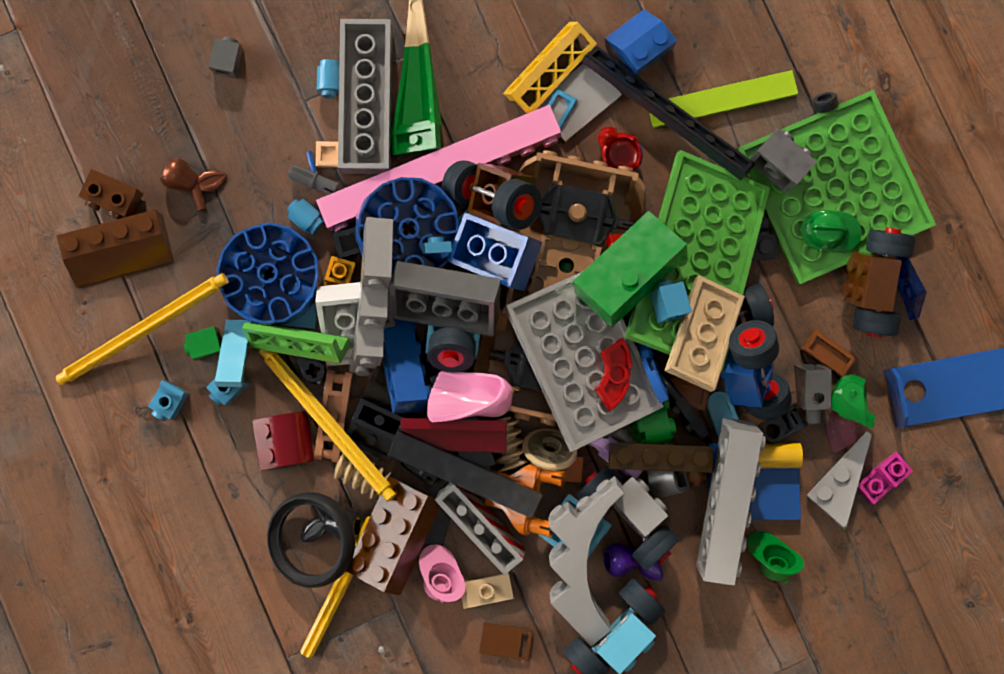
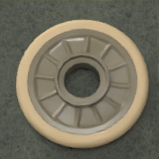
(534, 449)

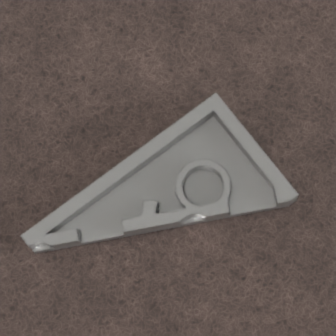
(838, 488)

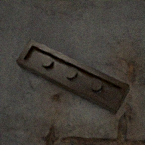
(660, 457)

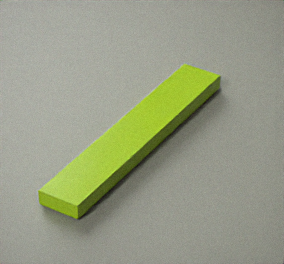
(735, 96)

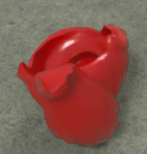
(619, 148)

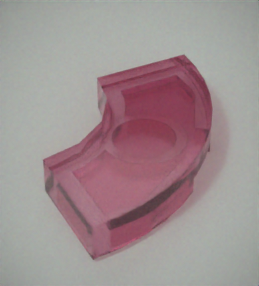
(840, 432)

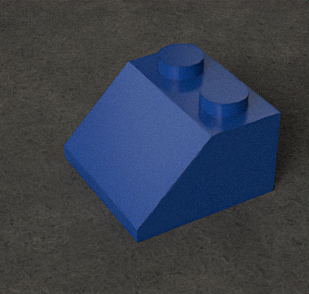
(641, 42)

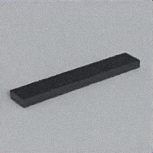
(465, 473)

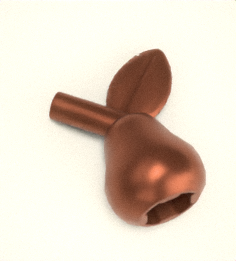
(181, 177)

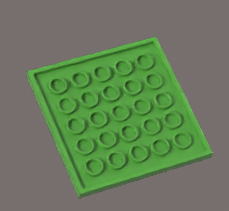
(855, 173)

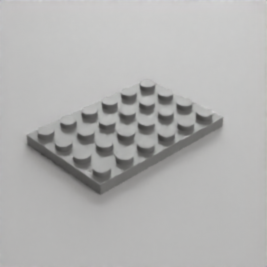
(564, 349)

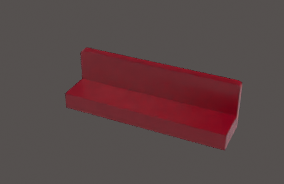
(459, 434)

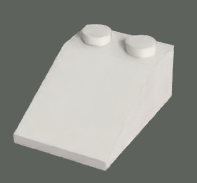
(338, 312)

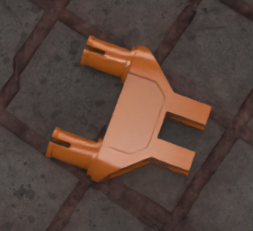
(532, 477)

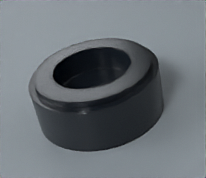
(825, 102)

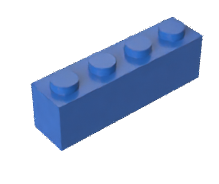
(403, 368)

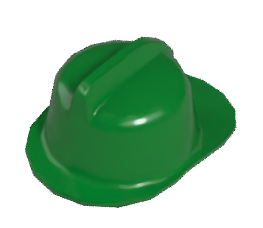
(831, 230)
(776, 559)

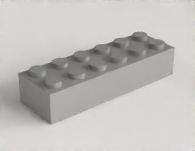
(365, 96)
(729, 501)

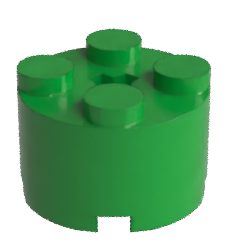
(655, 427)

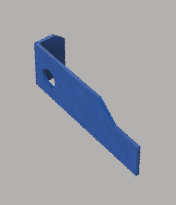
(951, 386)

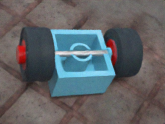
(451, 347)
(627, 636)

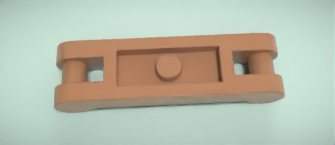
(337, 406)

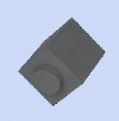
(226, 57)

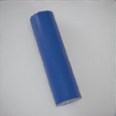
(311, 161)

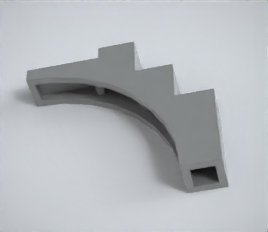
(373, 296)
(569, 560)

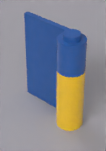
(777, 483)

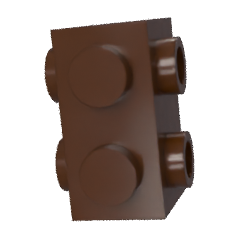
(110, 194)

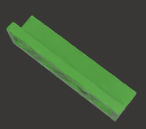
(297, 342)

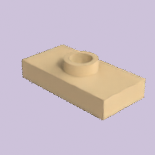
(487, 590)

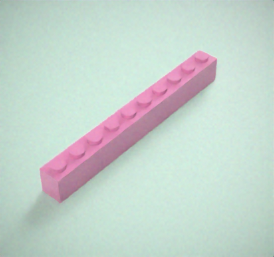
(488, 147)

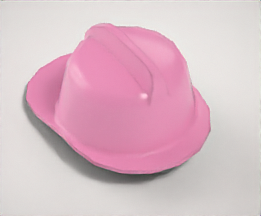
(441, 574)

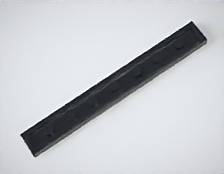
(668, 113)

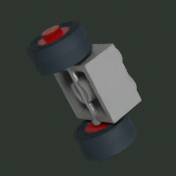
(641, 514)

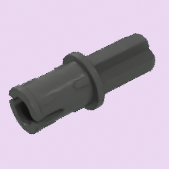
(312, 180)

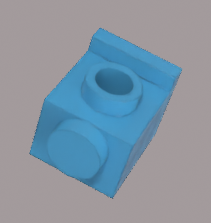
(176, 400)

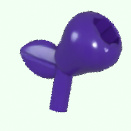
(619, 561)

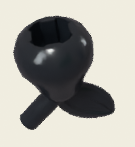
(317, 526)

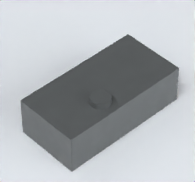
(445, 298)

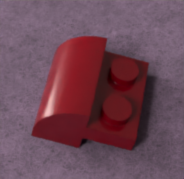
(283, 440)

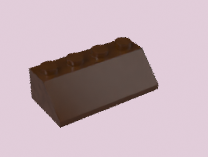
(116, 248)

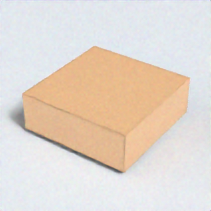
(326, 154)

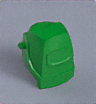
(851, 400)

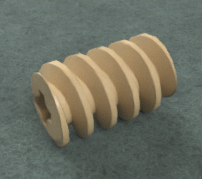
(511, 458)
(350, 473)

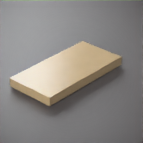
(705, 334)

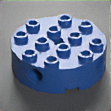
(415, 203)
(264, 250)

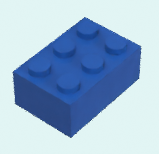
(494, 251)

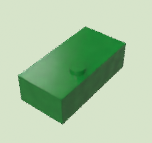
(630, 268)

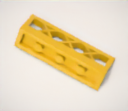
(544, 61)

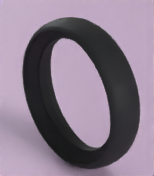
(277, 552)

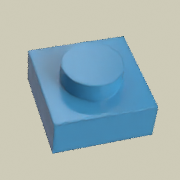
(436, 245)

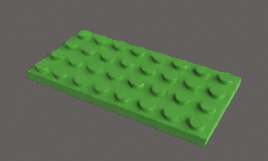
(721, 227)

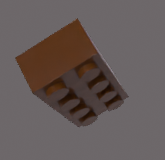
(394, 537)

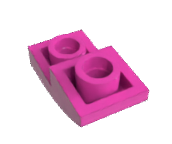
(883, 478)

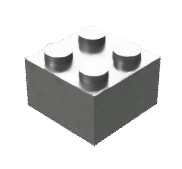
(783, 160)

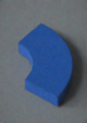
(653, 372)

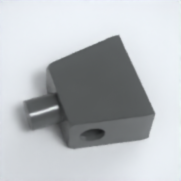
(812, 380)

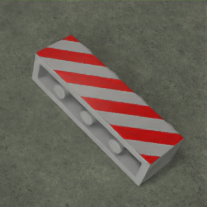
(481, 526)

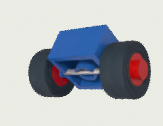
(750, 370)

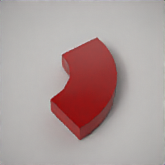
(616, 374)

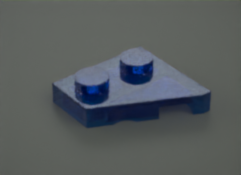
(911, 288)

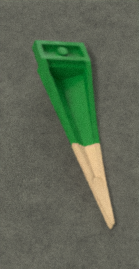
(417, 107)

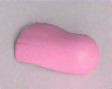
(467, 395)

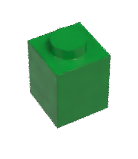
(203, 343)

